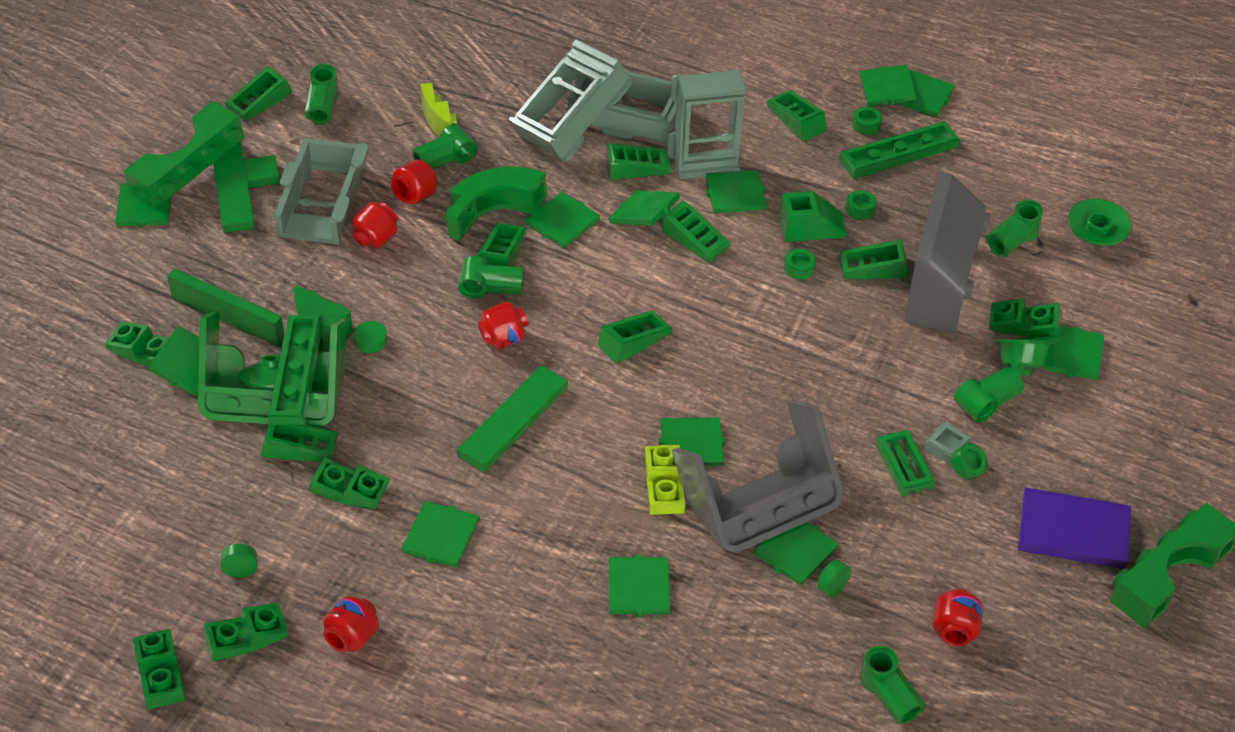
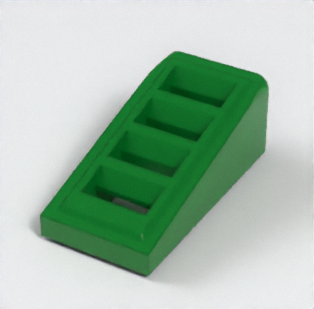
(267, 78)
(800, 117)
(627, 161)
(685, 216)
(500, 250)
(890, 252)
(619, 348)
(287, 450)

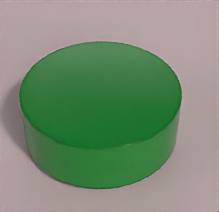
(867, 121)
(861, 205)
(800, 264)
(370, 337)
(969, 461)
(239, 560)
(834, 578)

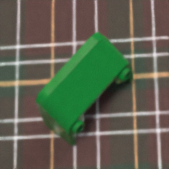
(226, 399)

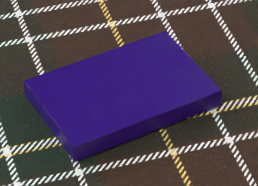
(1075, 528)

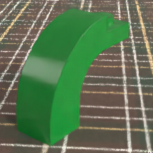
(493, 190)

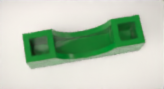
(161, 176)
(1146, 589)

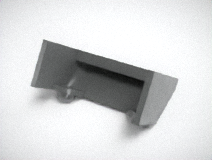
(946, 256)
(775, 503)

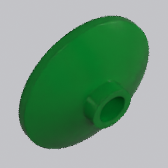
(1099, 222)
(260, 374)

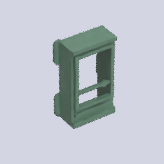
(608, 87)
(698, 90)
(627, 121)
(323, 156)

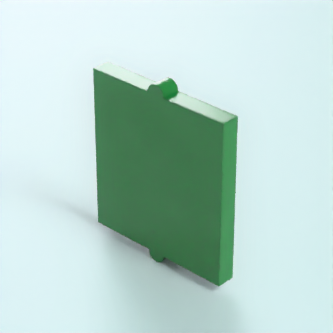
(887, 85)
(930, 94)
(735, 191)
(644, 208)
(135, 212)
(562, 219)
(1076, 353)
(179, 361)
(695, 435)
(440, 534)
(797, 551)
(639, 585)

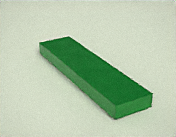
(899, 149)
(233, 191)
(231, 307)
(296, 370)
(512, 419)

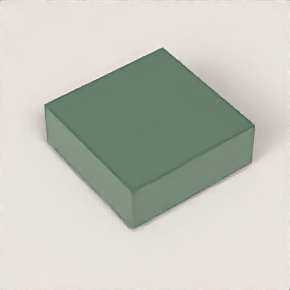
(946, 441)

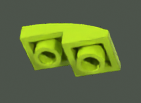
(435, 111)
(663, 481)

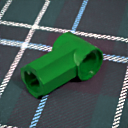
(322, 94)
(451, 145)
(1016, 229)
(480, 277)
(984, 397)
(890, 686)

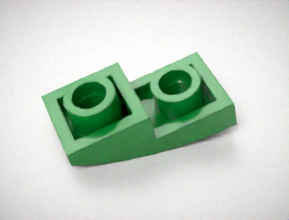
(1017, 319)
(135, 342)
(356, 488)
(253, 630)
(159, 669)

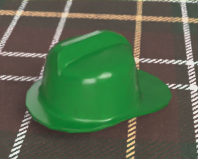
(1025, 353)

